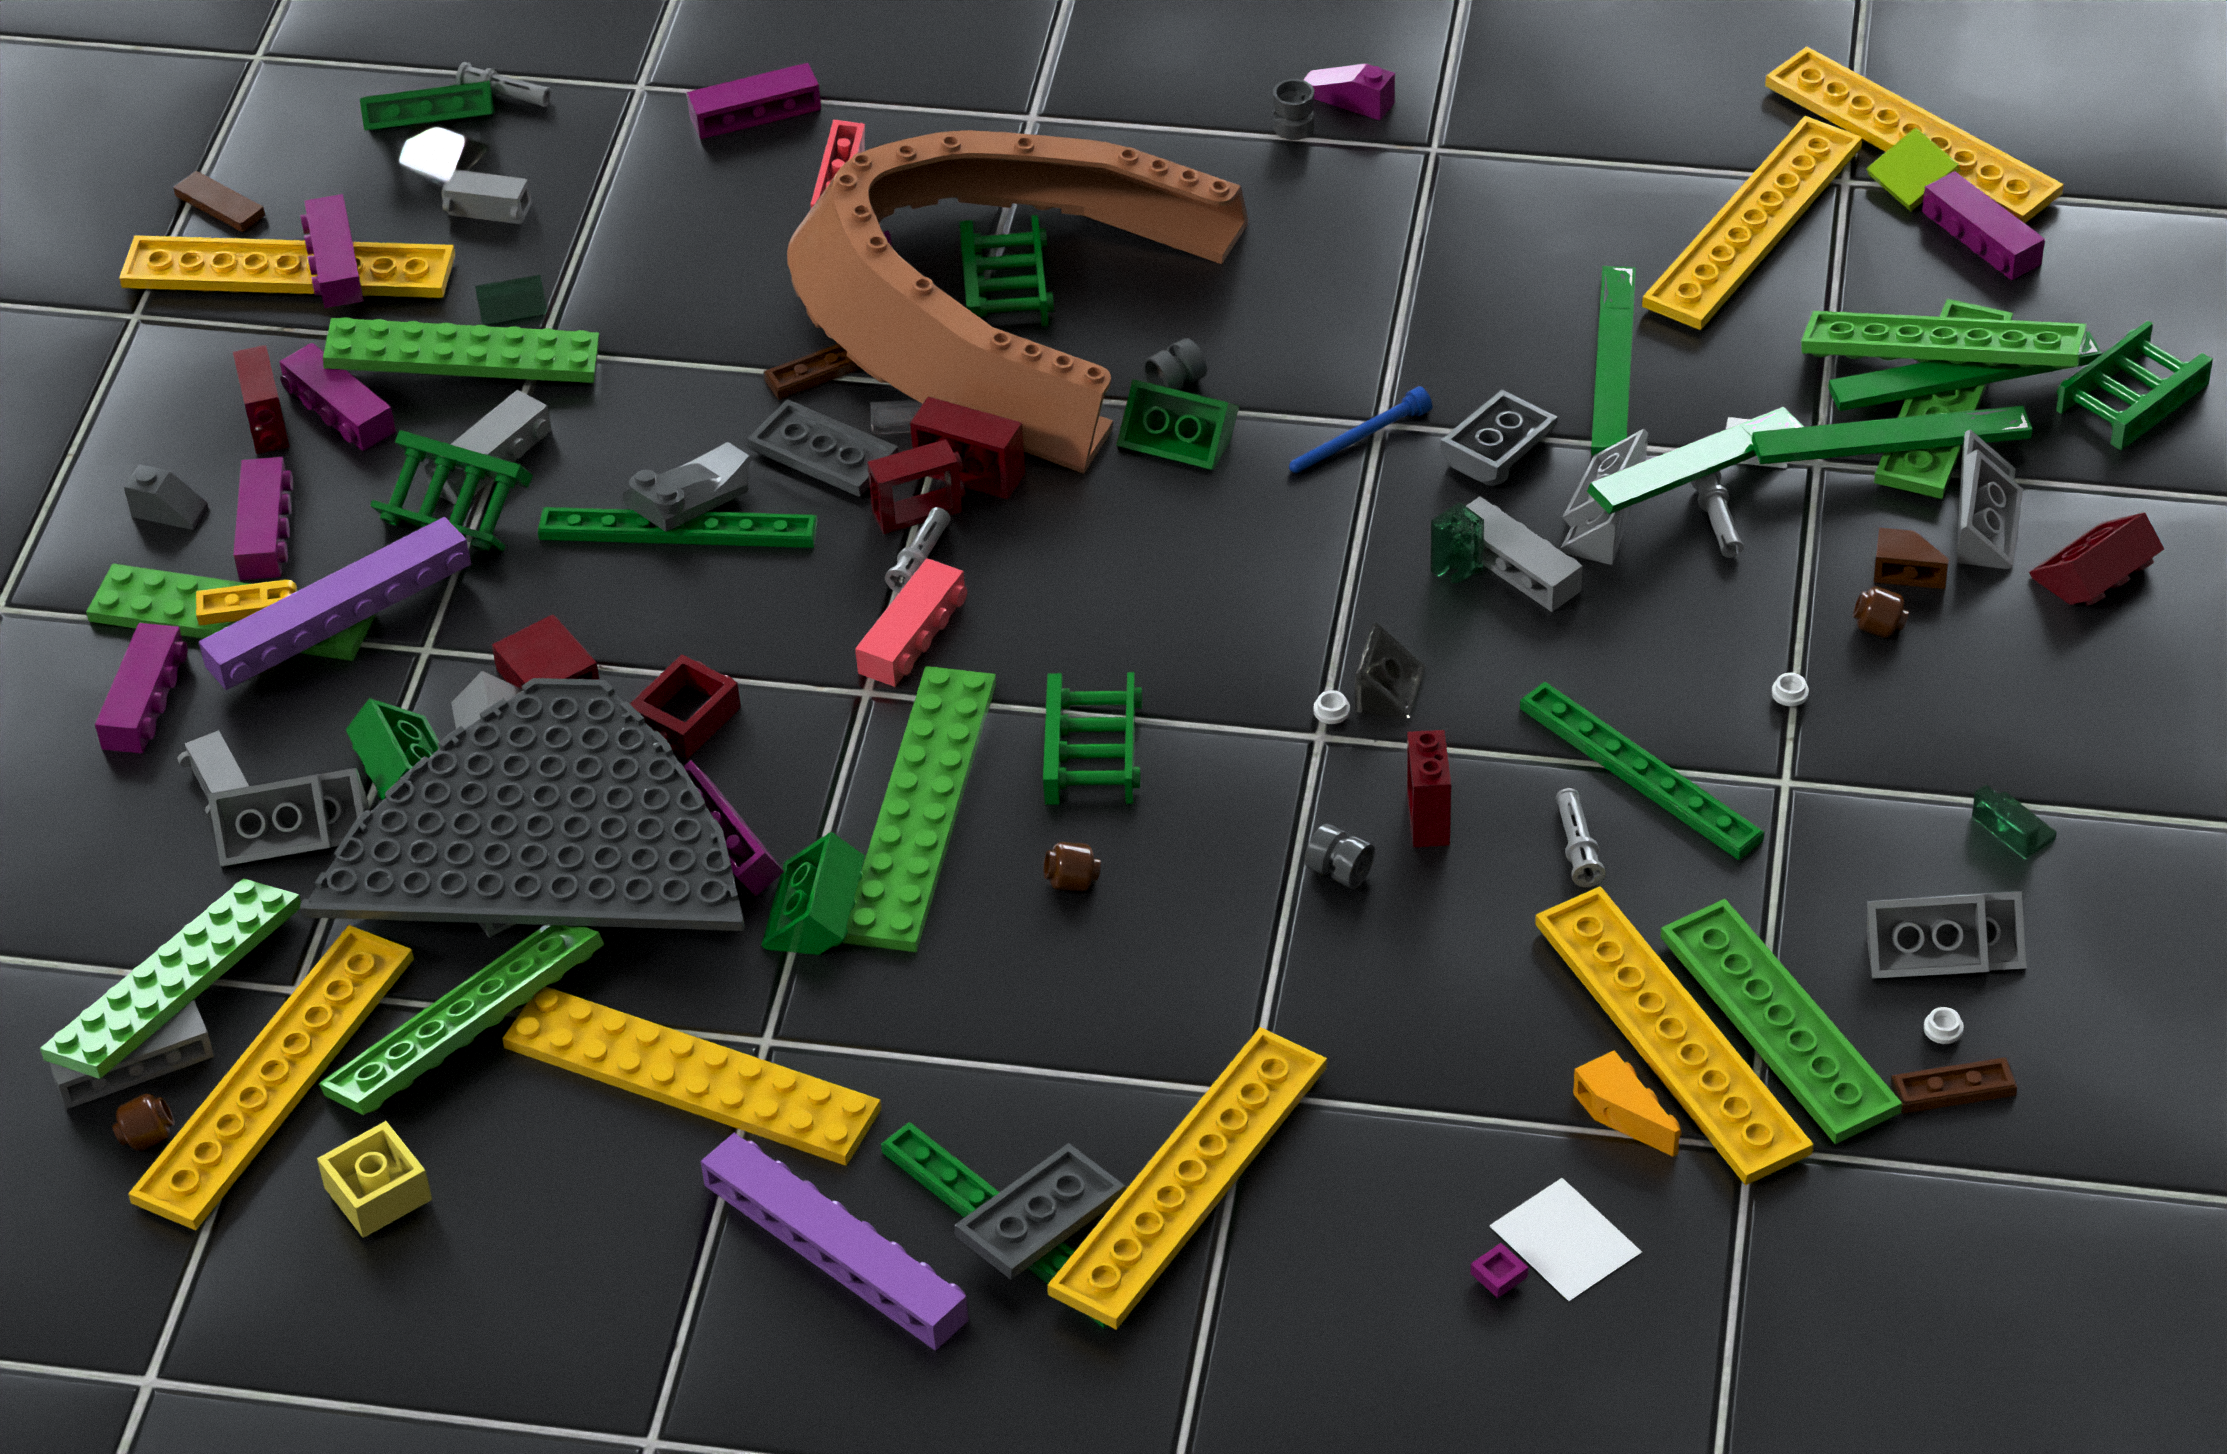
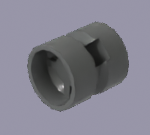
(1293, 109)
(1176, 365)
(1336, 854)

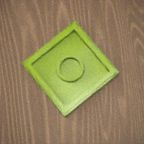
(1911, 167)

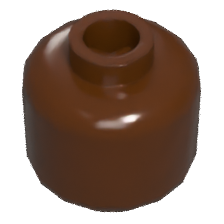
(1880, 612)
(1071, 866)
(143, 1122)

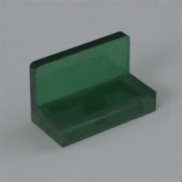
(511, 299)
(2011, 821)

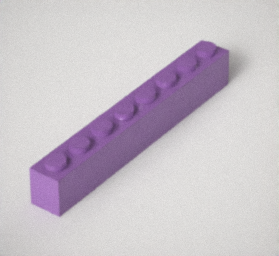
(334, 603)
(836, 1241)

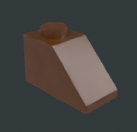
(1908, 560)

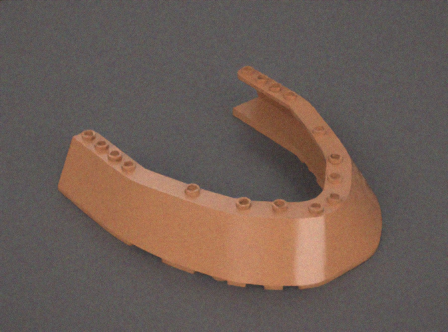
(935, 347)

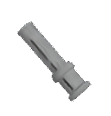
(503, 85)
(1714, 500)
(933, 525)
(1569, 808)

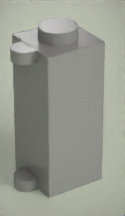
(486, 196)
(212, 765)

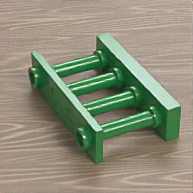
(426, 105)
(976, 264)
(2147, 408)
(446, 459)
(1060, 751)

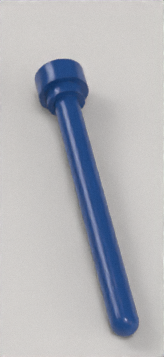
(1414, 403)

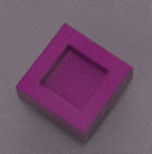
(1499, 1270)

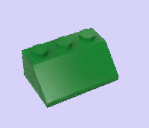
(1176, 424)
(390, 742)
(814, 898)

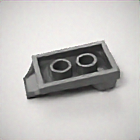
(1496, 437)
(689, 489)

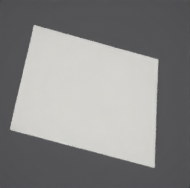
(1565, 1239)

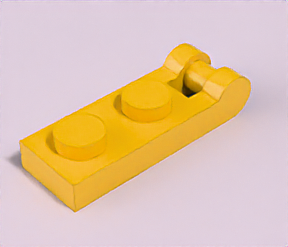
(239, 601)

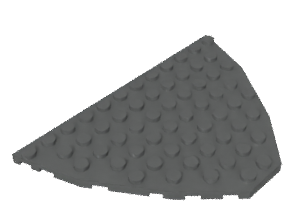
(540, 818)

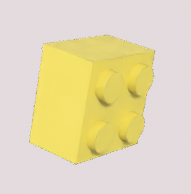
(374, 1179)

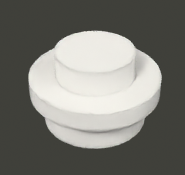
(1790, 689)
(1331, 707)
(1943, 1025)

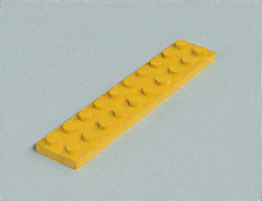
(1887, 118)
(1751, 223)
(280, 266)
(1674, 1036)
(693, 1074)
(270, 1078)
(1186, 1178)

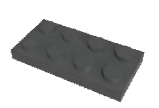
(819, 446)
(1039, 1211)

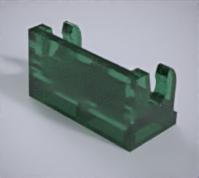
(1457, 542)

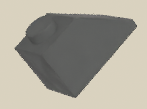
(163, 498)

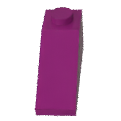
(1355, 88)

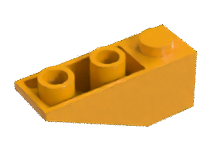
(1621, 1102)

